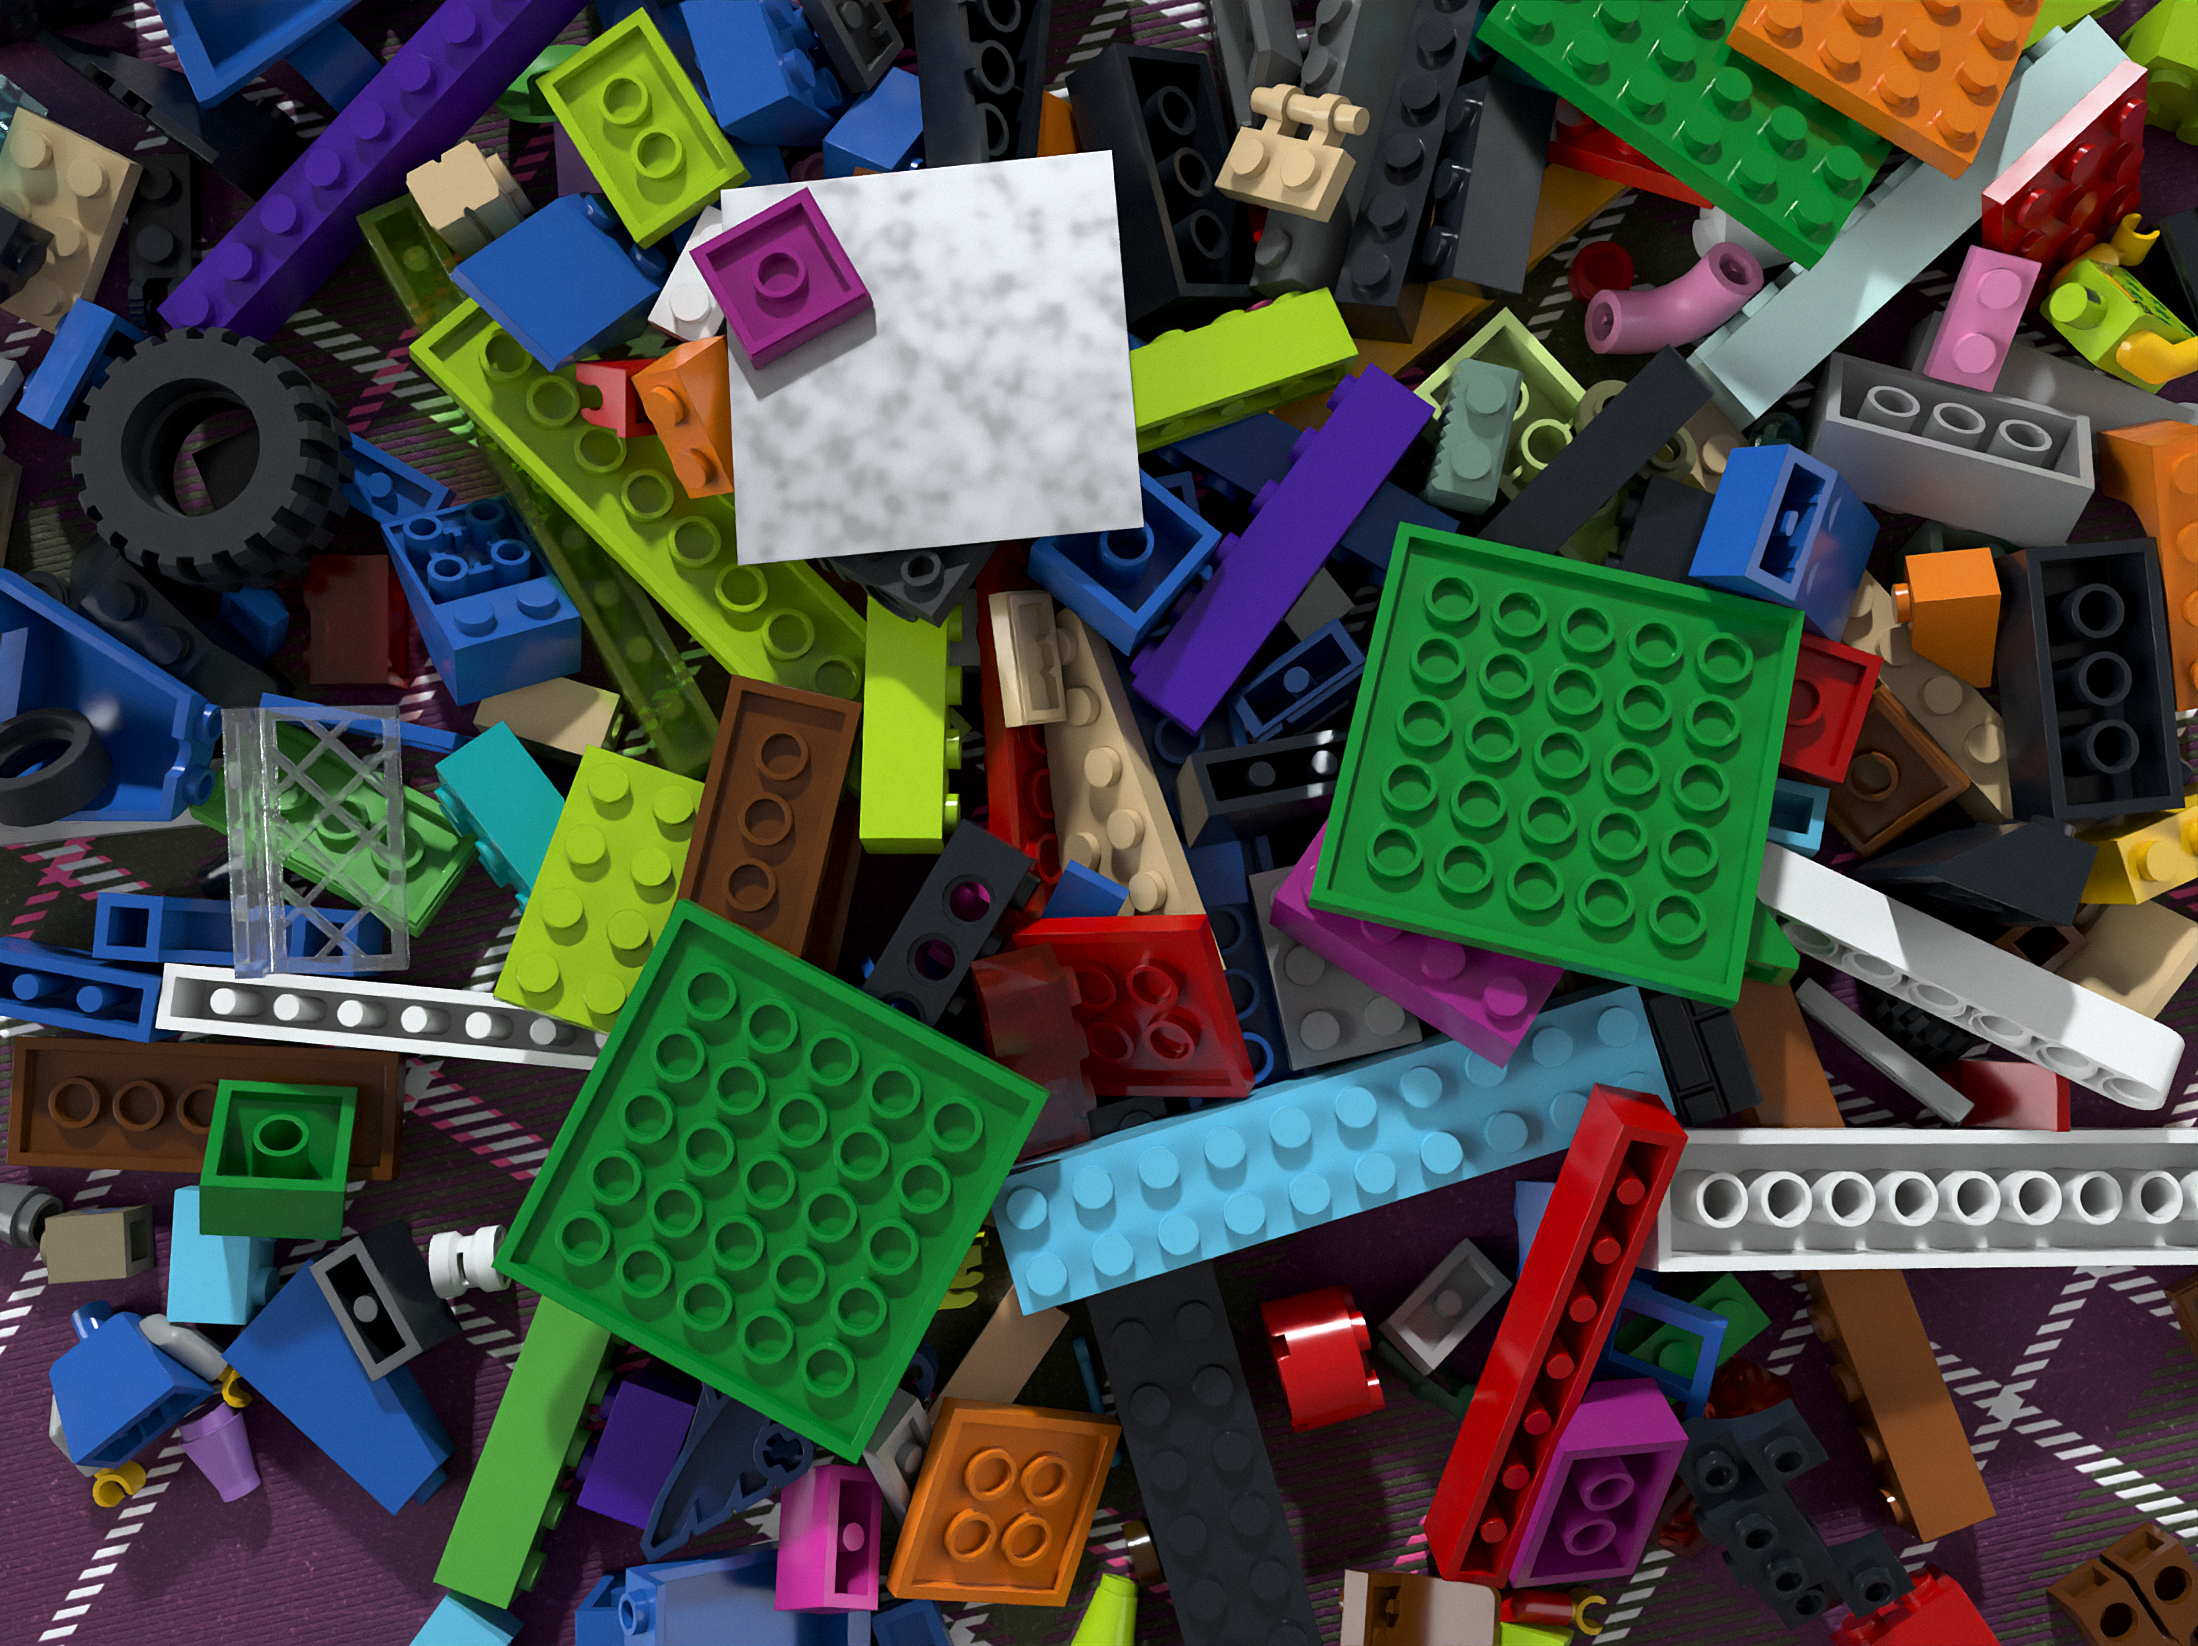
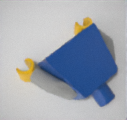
(127, 1388)

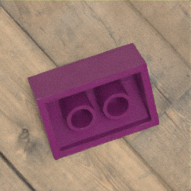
(1602, 1486)

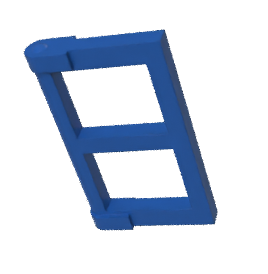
(410, 734)
(1710, 1325)

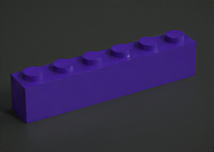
(1282, 548)

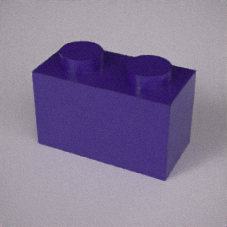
(639, 1445)

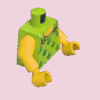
(2116, 317)

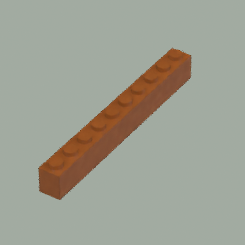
(1866, 1313)

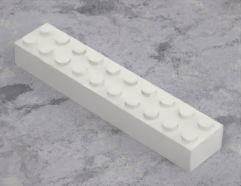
(1927, 1199)

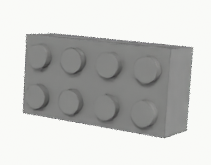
(1951, 451)

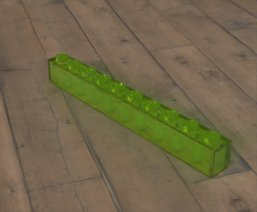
(610, 600)

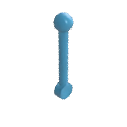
(1091, 1385)

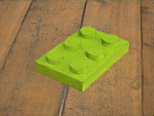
(643, 128)

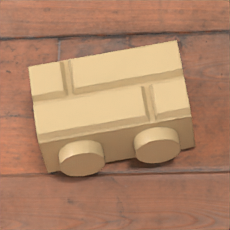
(469, 198)

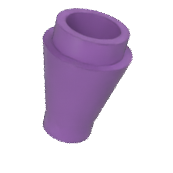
(220, 1448)

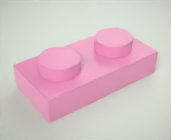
(1981, 318)

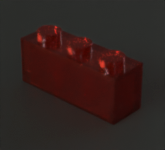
(1031, 1030)

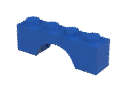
(201, 931)

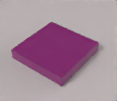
(781, 278)

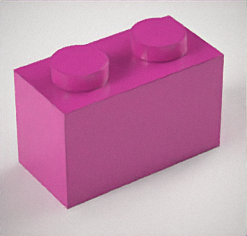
(829, 1542)

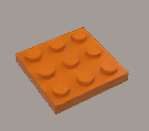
(1003, 1504)

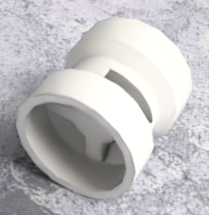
(466, 1262)

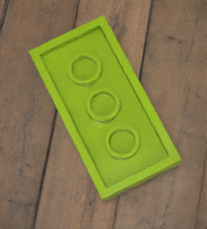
(601, 891)

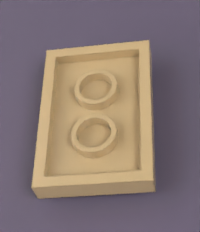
(76, 194)

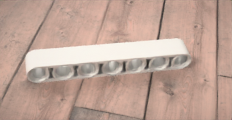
(1970, 982)

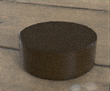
(1143, 1553)

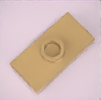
(1028, 657)

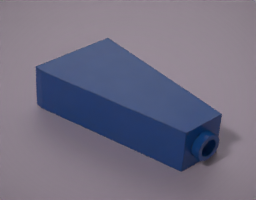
(311, 1374)

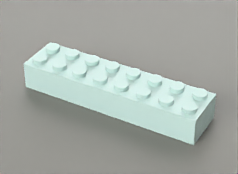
(1892, 235)

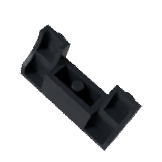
(1740, 1481)

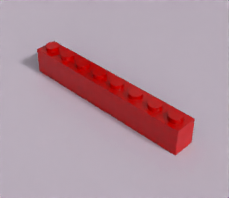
(1553, 1331)

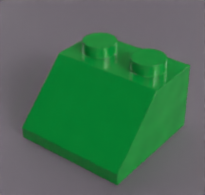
(277, 1160)

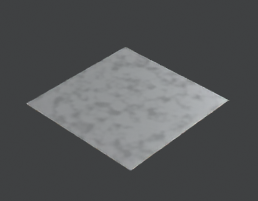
(975, 388)

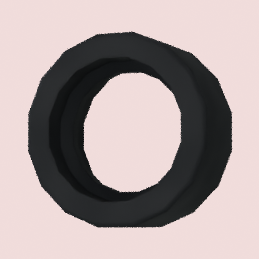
(62, 785)

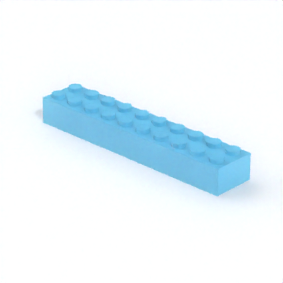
(1313, 1149)

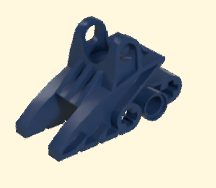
(738, 1460)

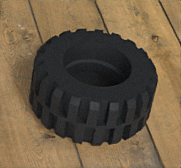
(146, 416)

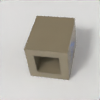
(98, 1243)

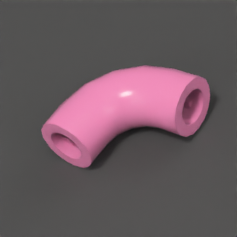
(1675, 312)

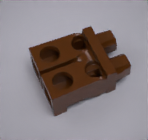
(2142, 1596)

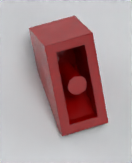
(2010, 1093)

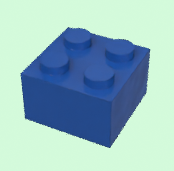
(1127, 576)

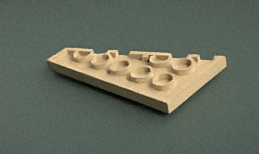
(1105, 785)

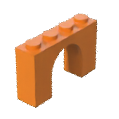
(2157, 475)

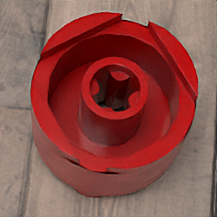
(1321, 1357)

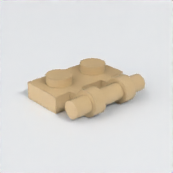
(1289, 172)

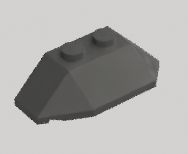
(1254, 48)

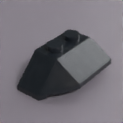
(170, 627)

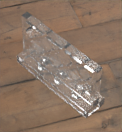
(256, 848)

